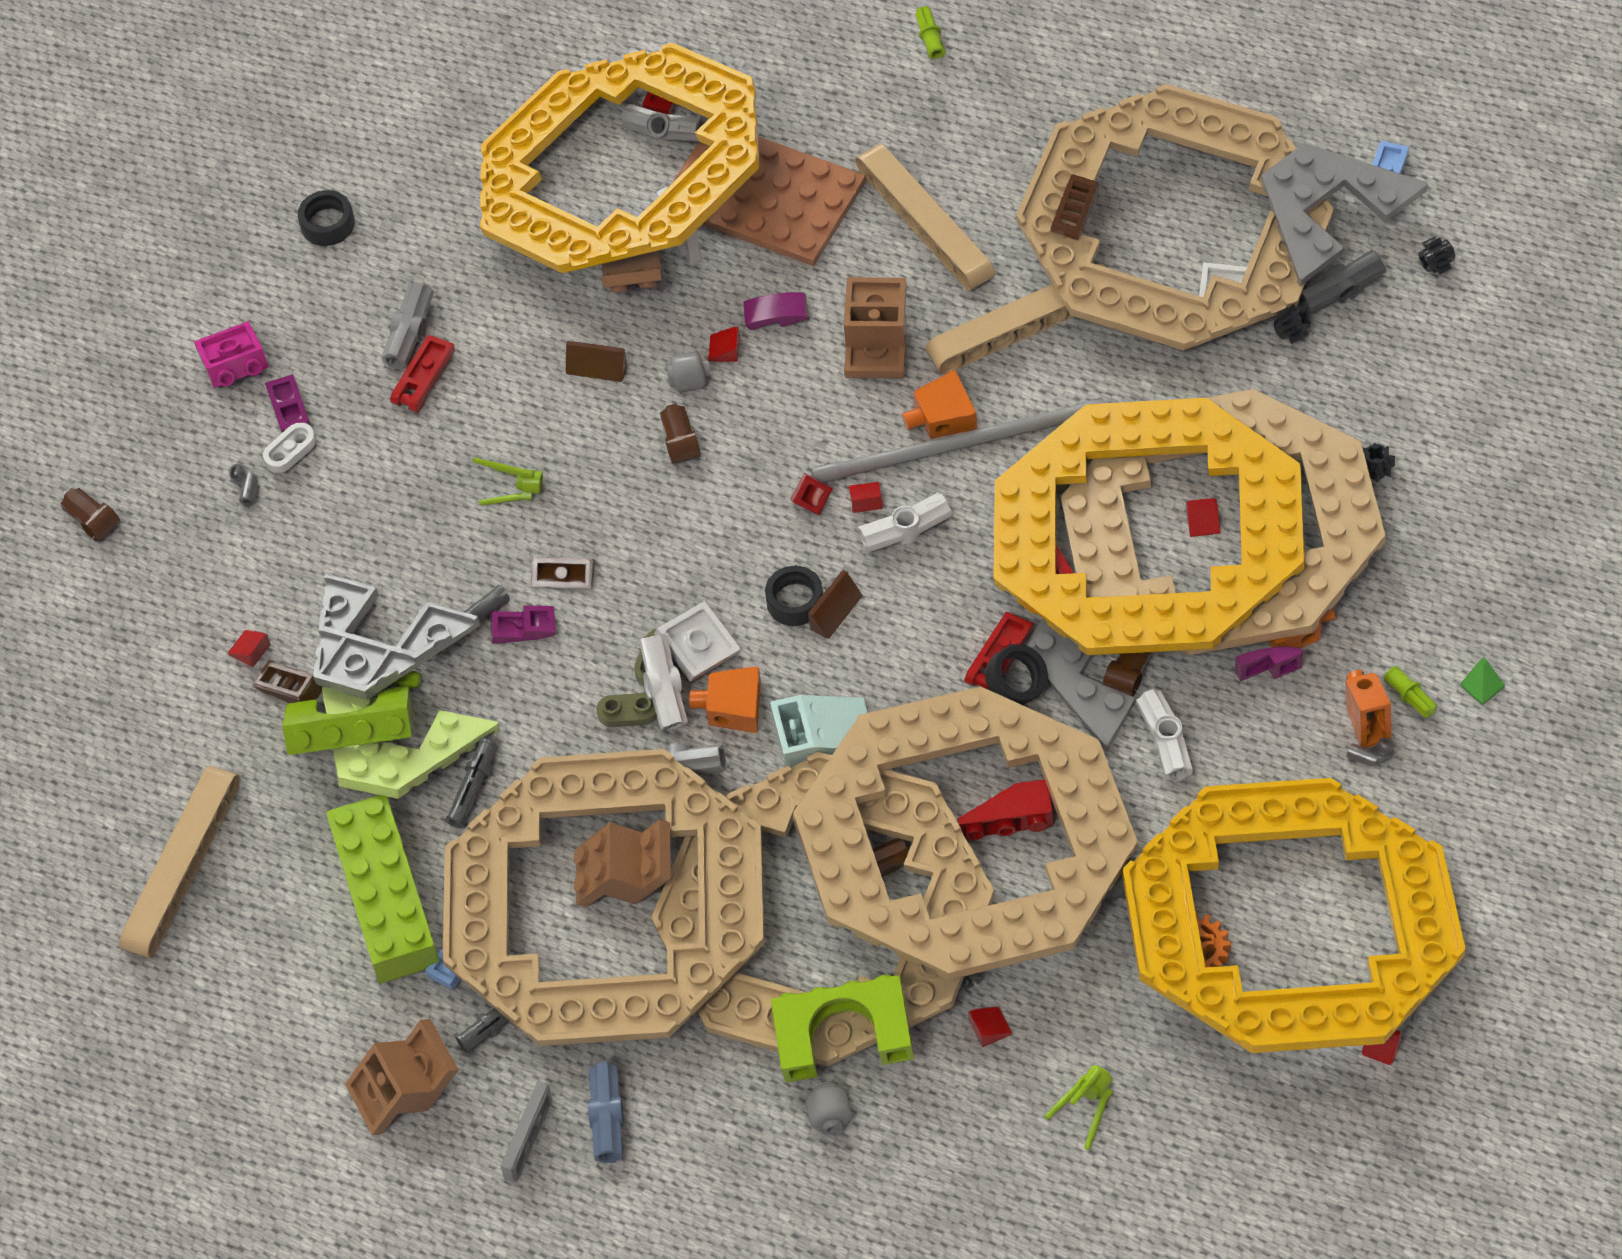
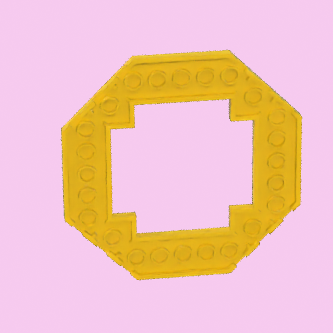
(574, 244)
(1150, 622)
(1305, 1017)

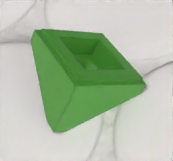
(1482, 682)

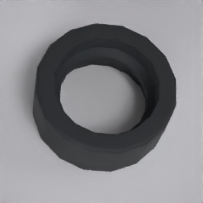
(326, 235)
(788, 576)
(1033, 662)

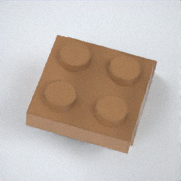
(636, 269)
(875, 327)
(622, 863)
(401, 1076)

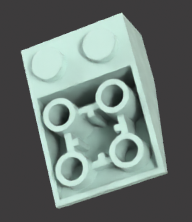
(813, 724)

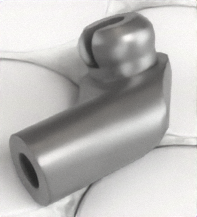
(246, 481)
(1374, 755)

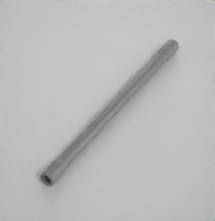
(838, 470)

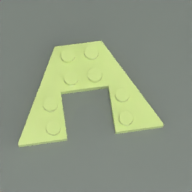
(394, 768)

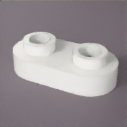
(286, 447)

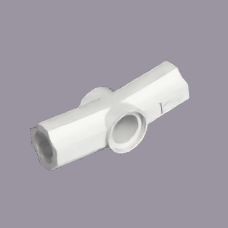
(919, 517)
(663, 682)
(1170, 748)

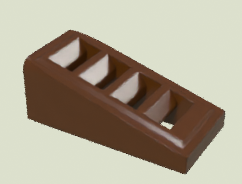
(1080, 190)
(304, 691)

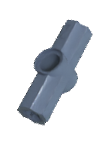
(605, 1112)

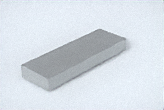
(526, 1132)

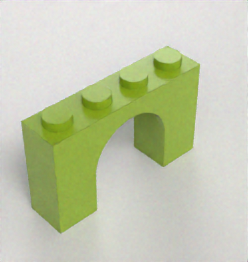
(312, 731)
(801, 1014)

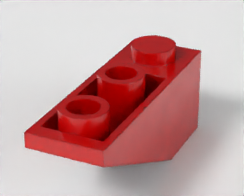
(1013, 810)

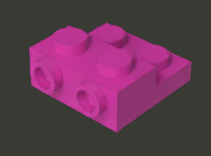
(231, 354)

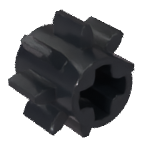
(1437, 255)
(1292, 323)
(1378, 461)

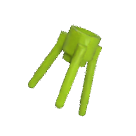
(527, 481)
(1091, 1085)

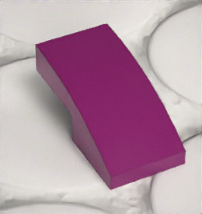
(780, 307)
(286, 402)
(530, 624)
(1275, 659)

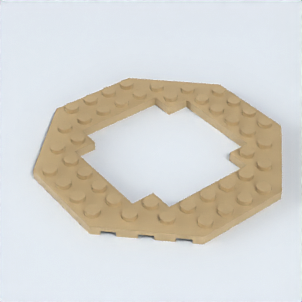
(1137, 303)
(1339, 495)
(938, 850)
(989, 935)
(612, 1006)

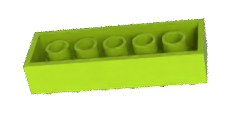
(382, 888)

